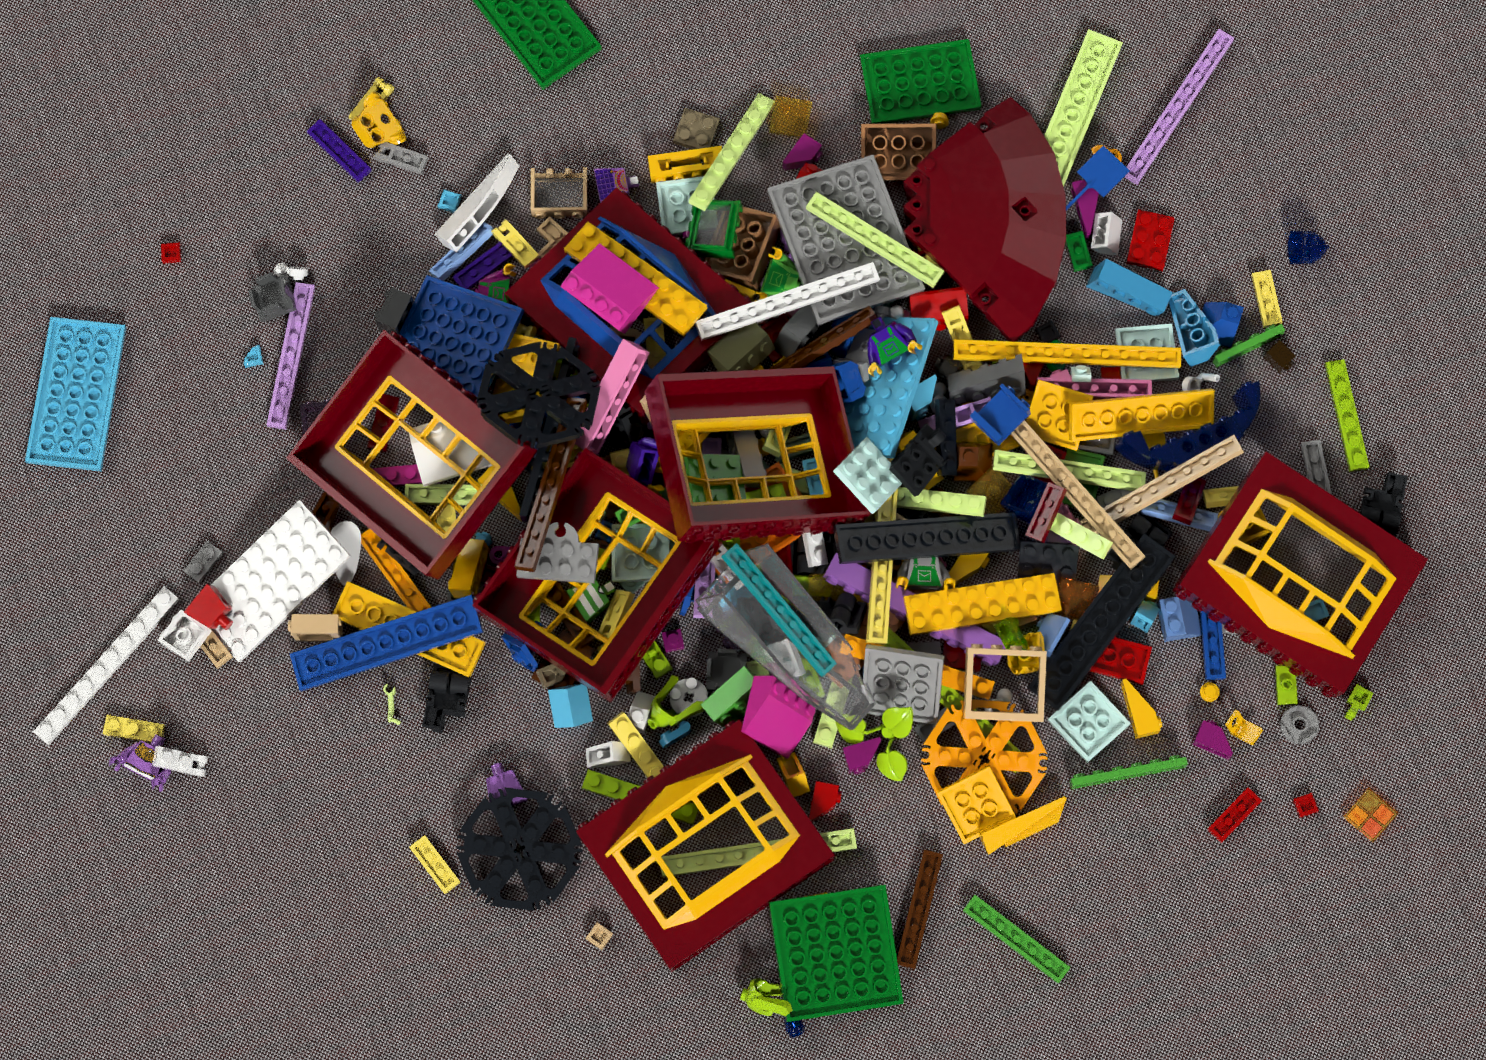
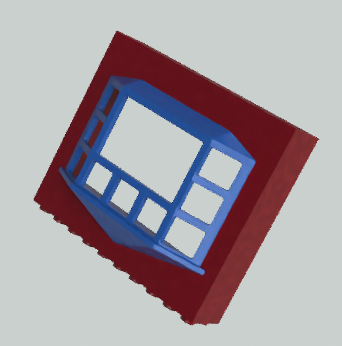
(562, 316)

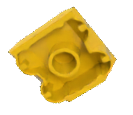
(1027, 664)

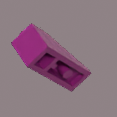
(1085, 205)

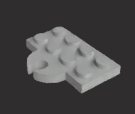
(564, 558)

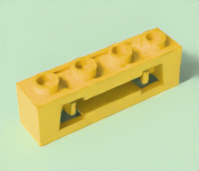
(660, 163)

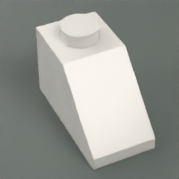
(640, 711)
(607, 754)

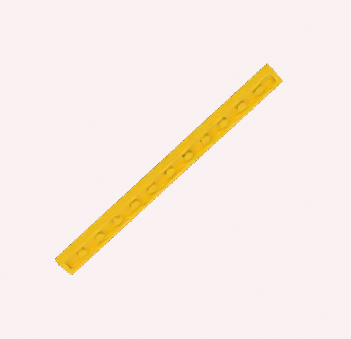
(1068, 353)

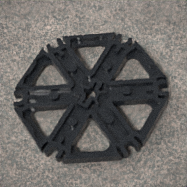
(535, 407)
(501, 848)

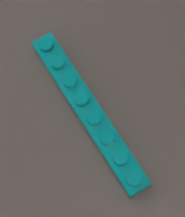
(779, 610)

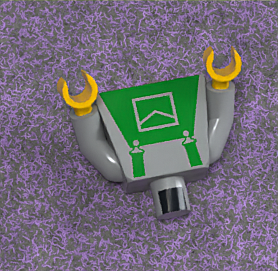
(924, 575)

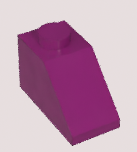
(804, 151)
(1212, 739)
(860, 755)

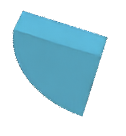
(253, 357)

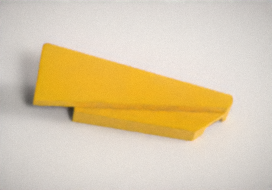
(1023, 826)

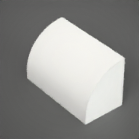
(1106, 233)

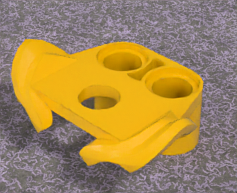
(374, 107)

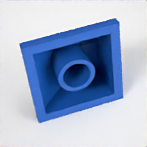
(1225, 319)

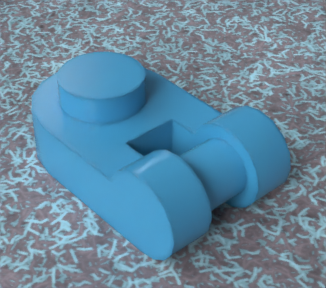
(669, 738)

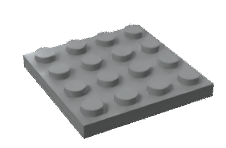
(904, 680)

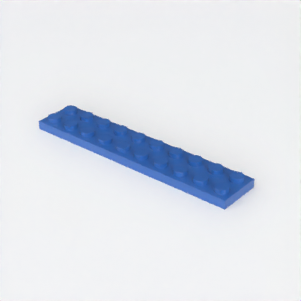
(386, 643)

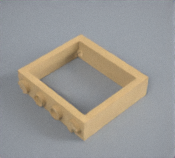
(997, 715)

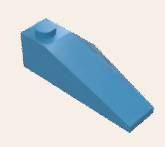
(1194, 330)

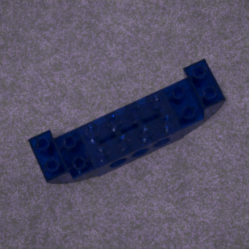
(1180, 450)

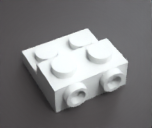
(184, 635)

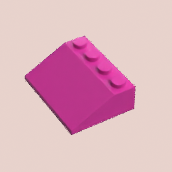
(610, 287)
(776, 715)

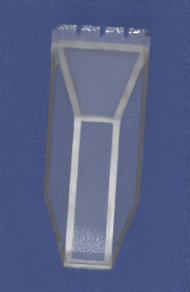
(743, 620)

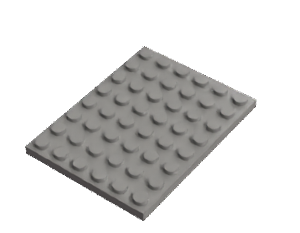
(824, 250)

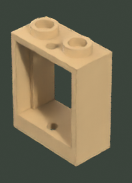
(315, 627)

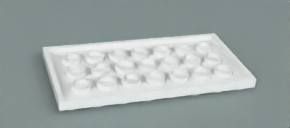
(276, 577)

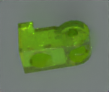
(1010, 633)

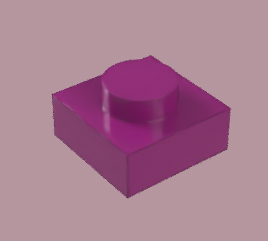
(673, 640)

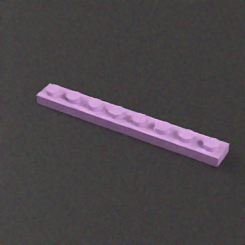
(291, 357)

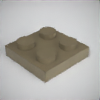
(696, 130)

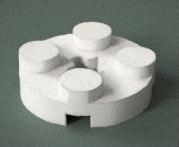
(683, 687)

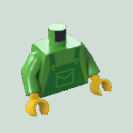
(779, 276)

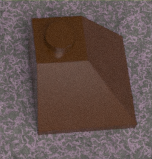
(973, 460)

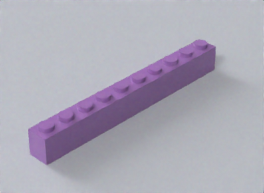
(857, 580)

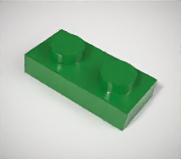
(1078, 251)

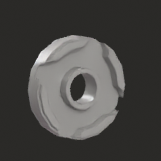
(1293, 734)

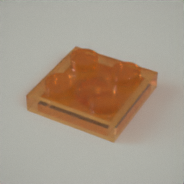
(1075, 597)

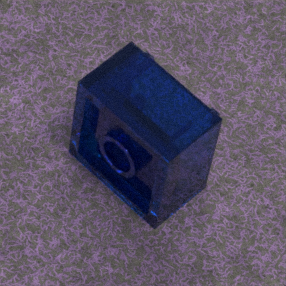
(1024, 497)

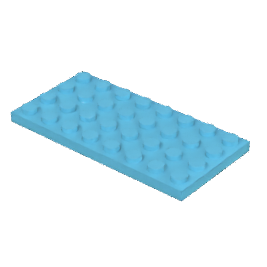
(75, 394)
(889, 395)

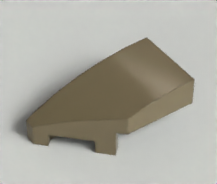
(550, 676)

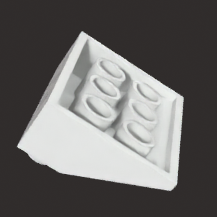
(434, 469)

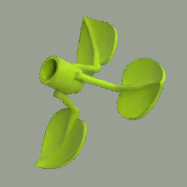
(898, 724)

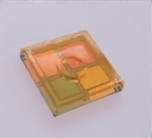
(1370, 814)

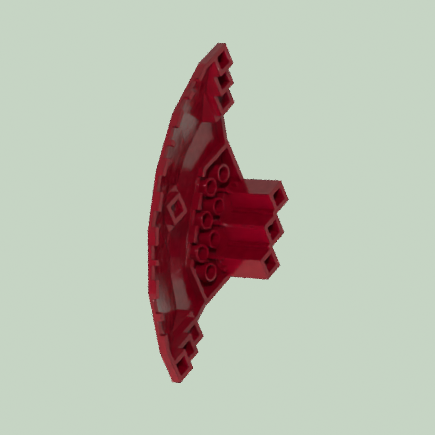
(970, 218)

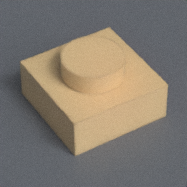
(599, 936)

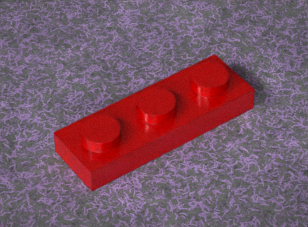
(1234, 815)

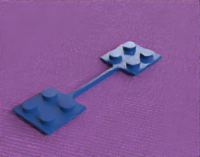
(1101, 173)

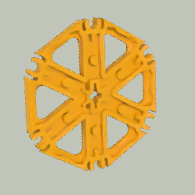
(994, 741)

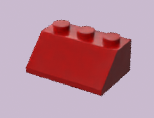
(932, 303)

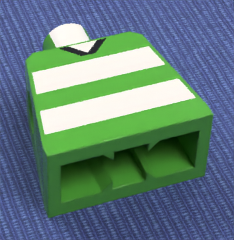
(593, 600)

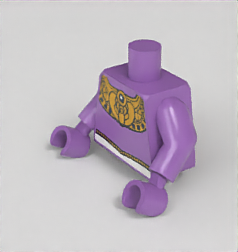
(139, 760)

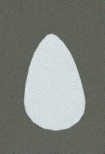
(350, 538)

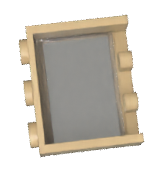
(559, 194)

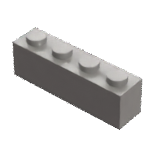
(746, 445)

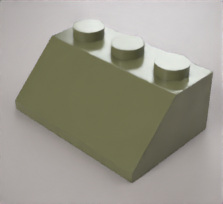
(741, 349)

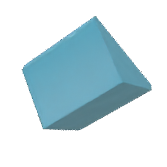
(570, 705)

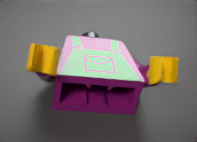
(496, 283)

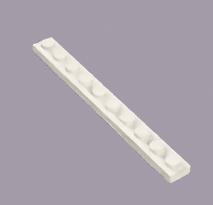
(787, 301)
(106, 665)

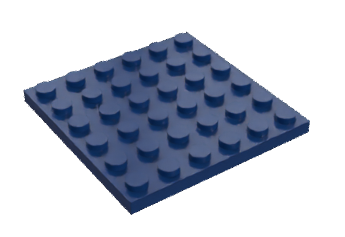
(460, 329)

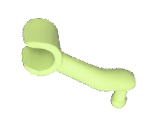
(391, 705)

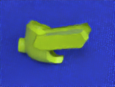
(666, 718)
(757, 998)

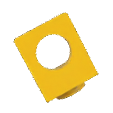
(1243, 729)

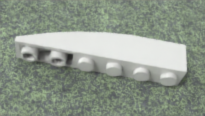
(478, 205)

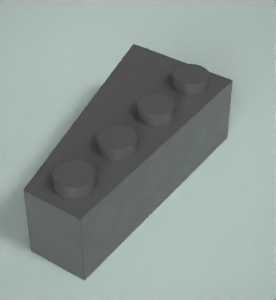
(796, 332)
(986, 380)

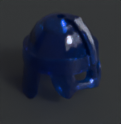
(1305, 247)

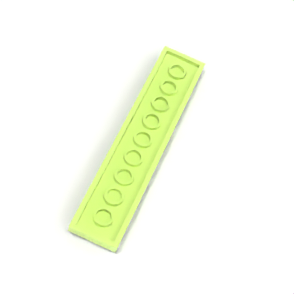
(1080, 98)

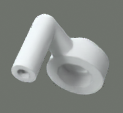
(1193, 383)

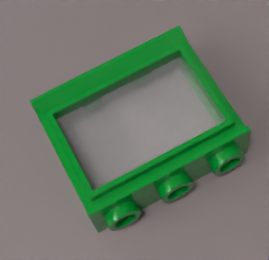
(714, 229)

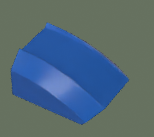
(849, 381)

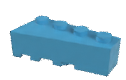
(1129, 287)

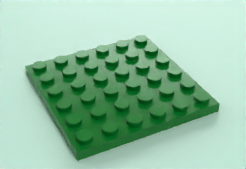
(836, 952)

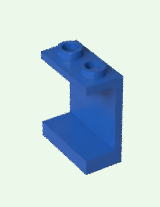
(1001, 414)

